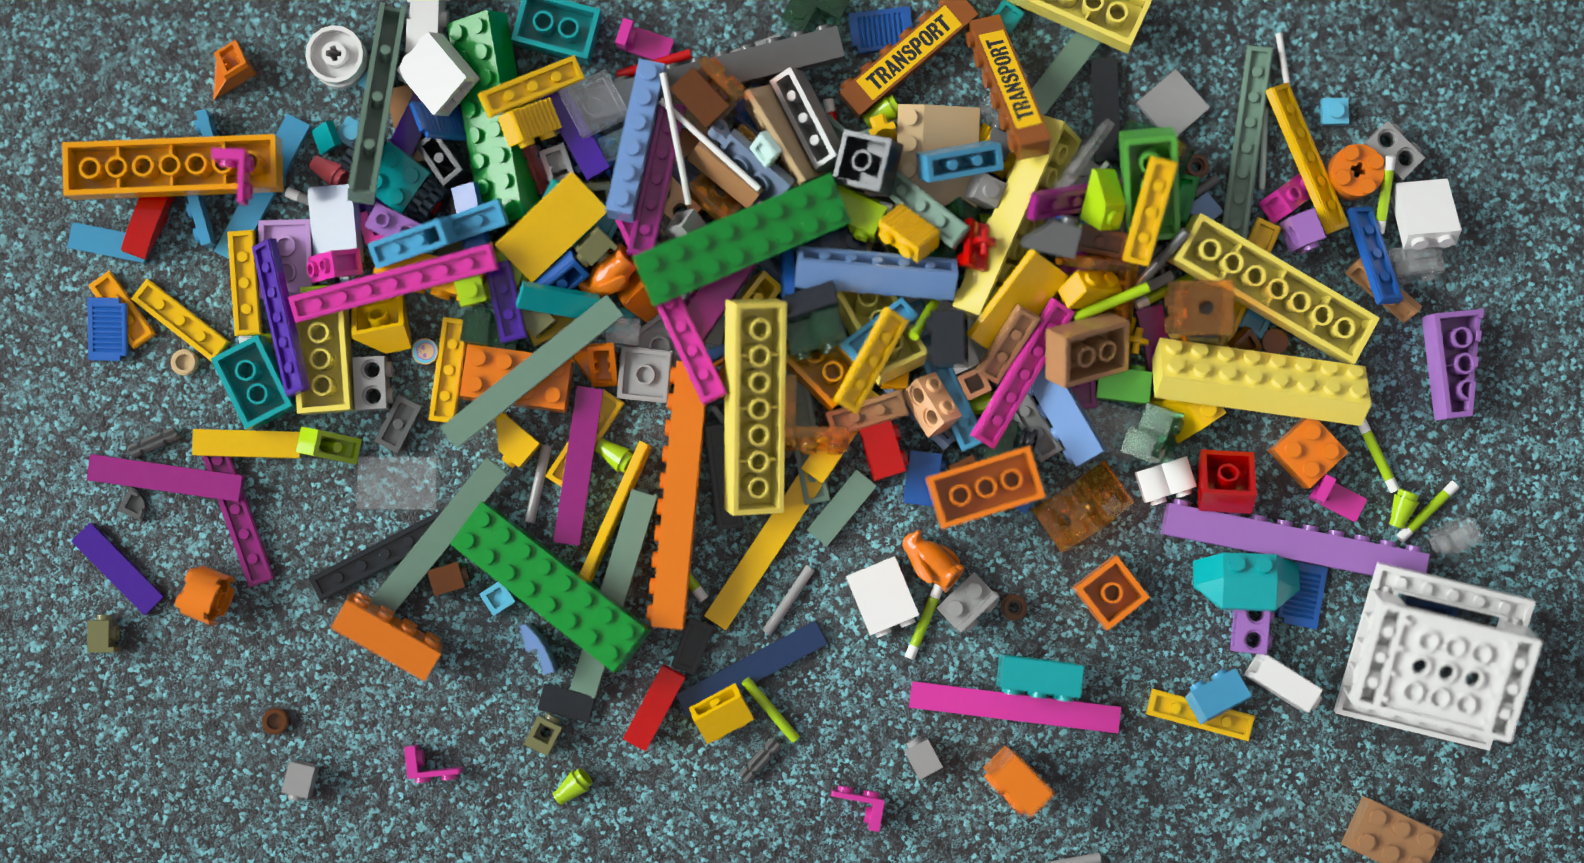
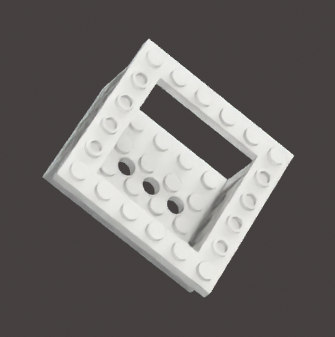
(1391, 637)

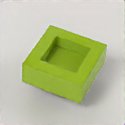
(470, 291)

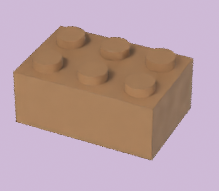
(1087, 349)
(1389, 835)

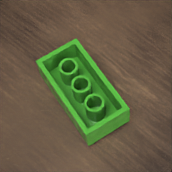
(1135, 153)

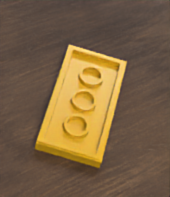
(551, 226)
(1029, 285)

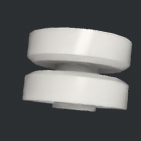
(329, 44)

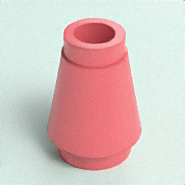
(329, 171)

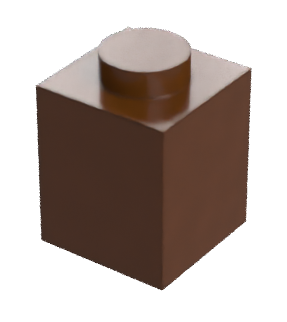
(449, 578)

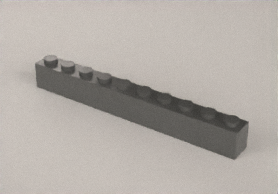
(762, 62)

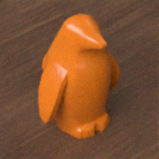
(610, 274)
(932, 561)

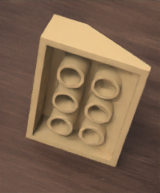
(770, 115)
(931, 128)

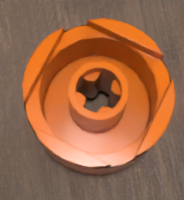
(1368, 165)
(205, 594)

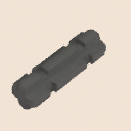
(153, 442)
(760, 759)

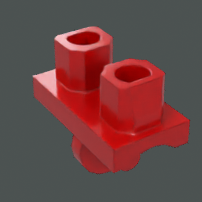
(976, 246)

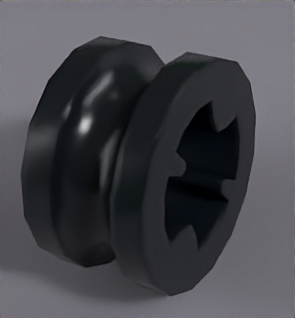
(1028, 438)

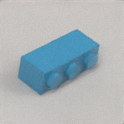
(959, 161)

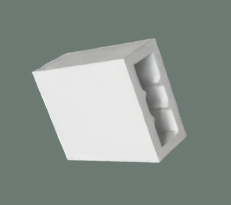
(437, 73)
(1425, 214)
(882, 597)
(1284, 683)

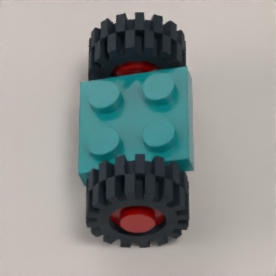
(404, 184)

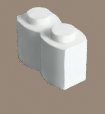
(1166, 479)

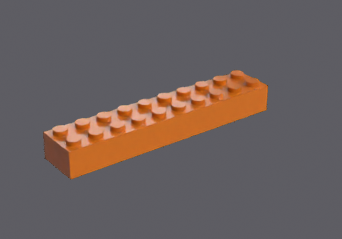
(678, 503)

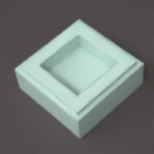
(766, 149)

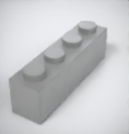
(807, 118)

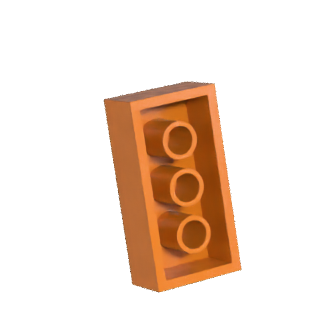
(488, 365)
(985, 487)
(388, 635)
(1016, 782)

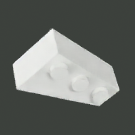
(423, 18)

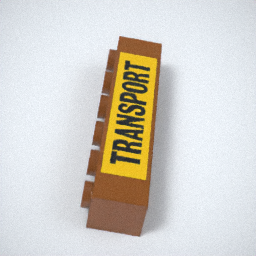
(907, 55)
(1008, 87)

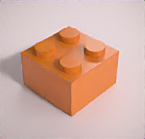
(1307, 452)
(1110, 592)

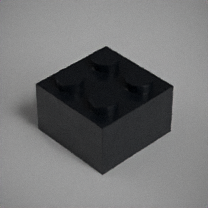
(867, 162)
(949, 339)

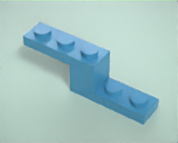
(196, 207)
(438, 233)

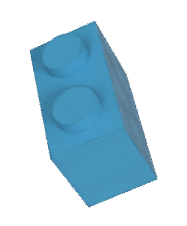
(1217, 696)

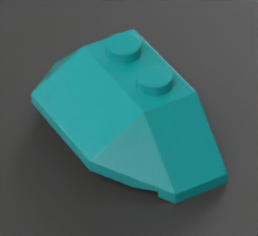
(1246, 580)

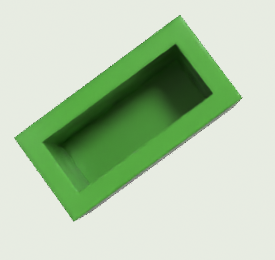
(1126, 387)

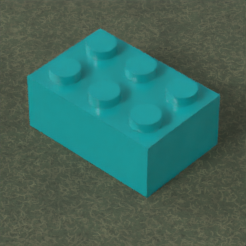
(557, 28)
(254, 382)
(1039, 677)

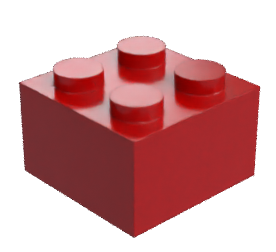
(883, 450)
(1226, 481)

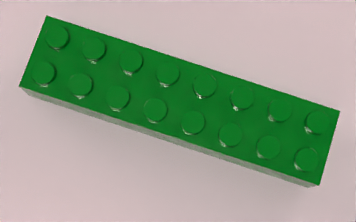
(498, 169)
(741, 239)
(551, 587)

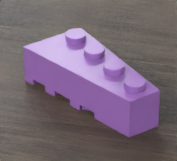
(1452, 361)

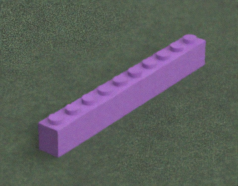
(1289, 542)

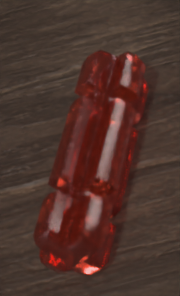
(536, 168)

